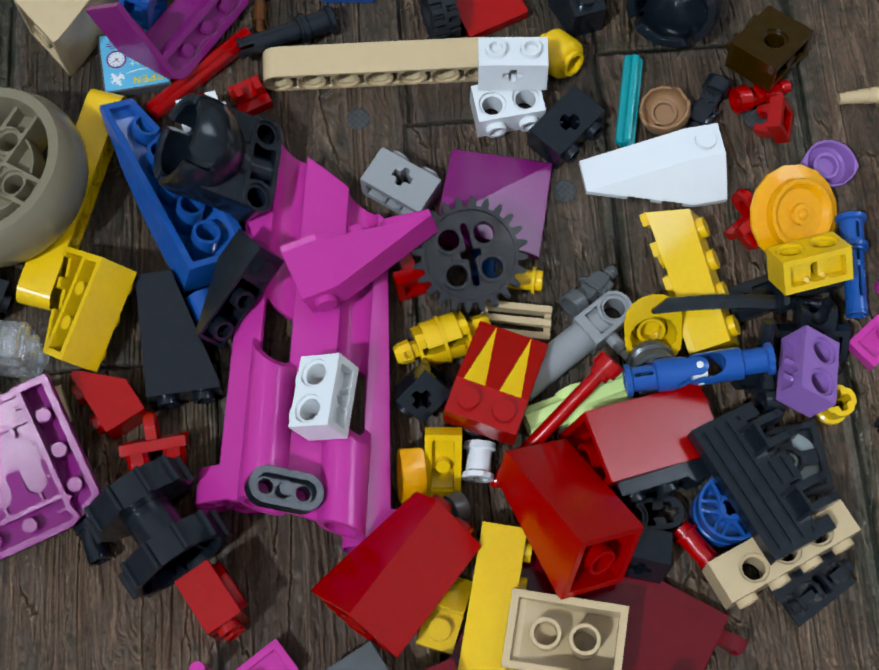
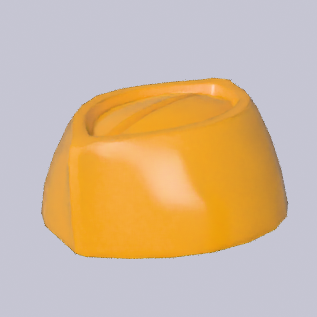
(410, 472)

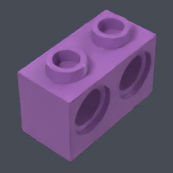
(808, 371)

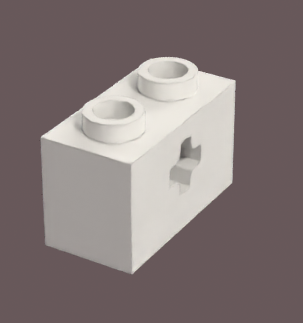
(512, 63)

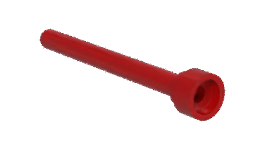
(601, 371)

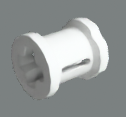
(478, 461)

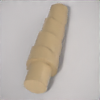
(859, 96)

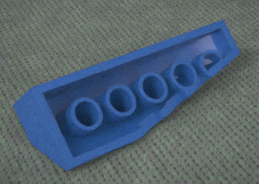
(184, 229)

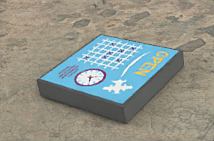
(124, 75)

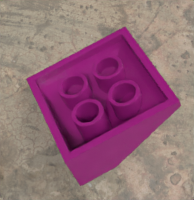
(512, 182)

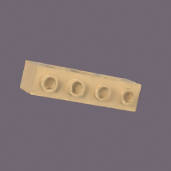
(735, 588)

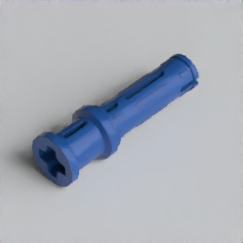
(852, 231)

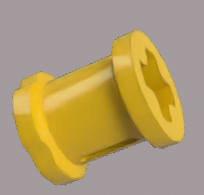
(846, 399)

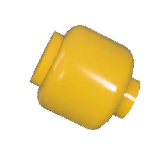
(564, 53)

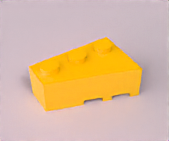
(87, 309)

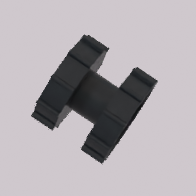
(144, 507)

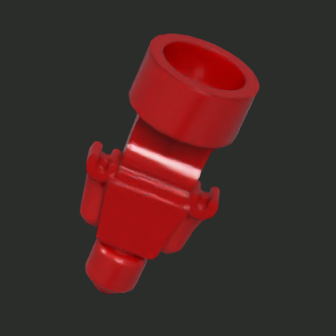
(744, 98)

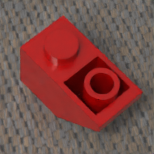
(112, 401)

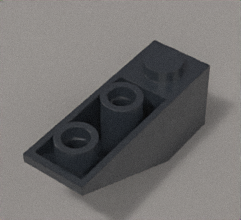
(236, 284)

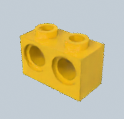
(809, 263)

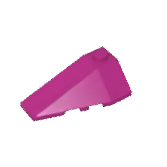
(341, 265)

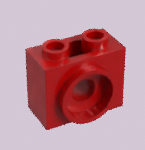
(215, 600)

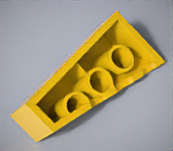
(692, 272)

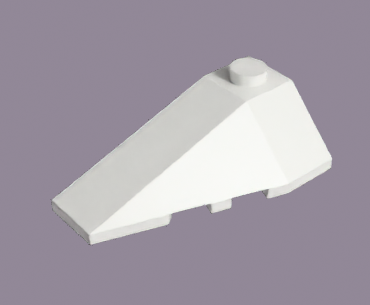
(673, 167)

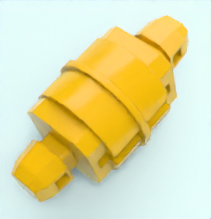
(439, 339)

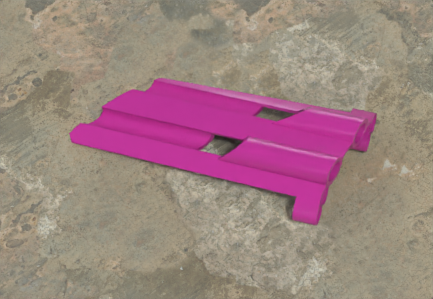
(263, 389)

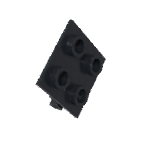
(814, 590)

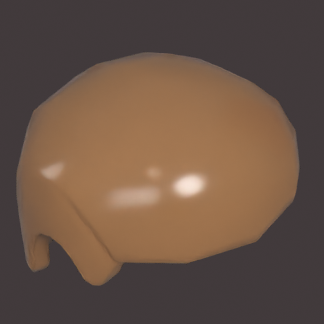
(664, 110)

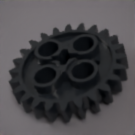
(502, 248)

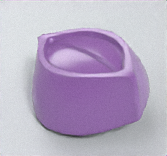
(832, 161)

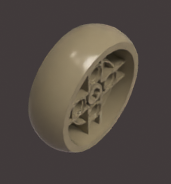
(36, 194)

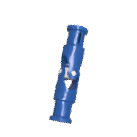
(677, 372)

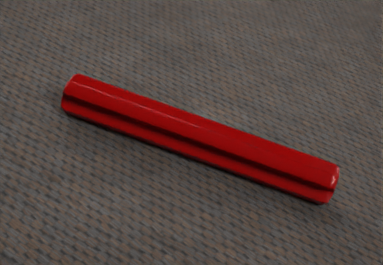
(206, 69)

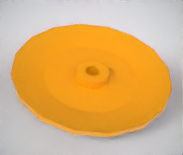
(791, 206)

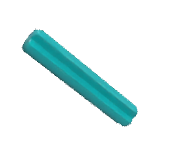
(628, 100)

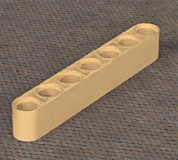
(370, 64)

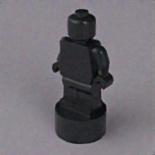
(704, 110)

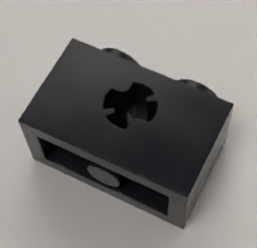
(566, 127)

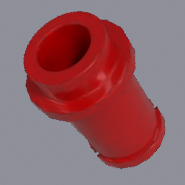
(694, 543)

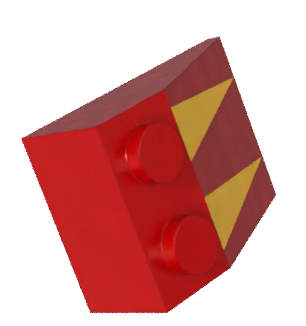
(495, 383)

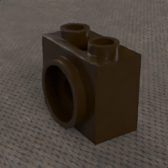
(768, 48)

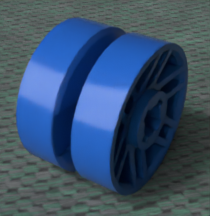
(713, 523)

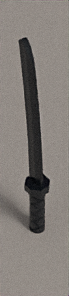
(778, 303)

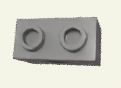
(394, 168)

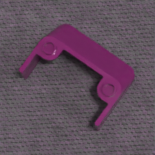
(175, 40)

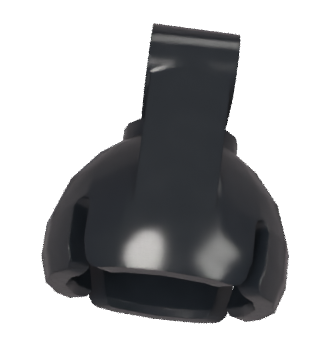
(675, 21)
(221, 159)

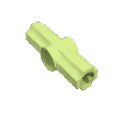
(603, 395)

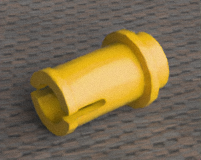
(531, 280)

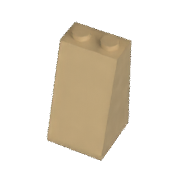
(63, 28)

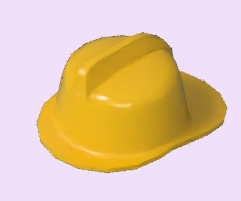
(643, 325)

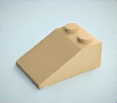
(563, 633)

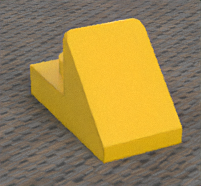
(443, 460)
(444, 623)

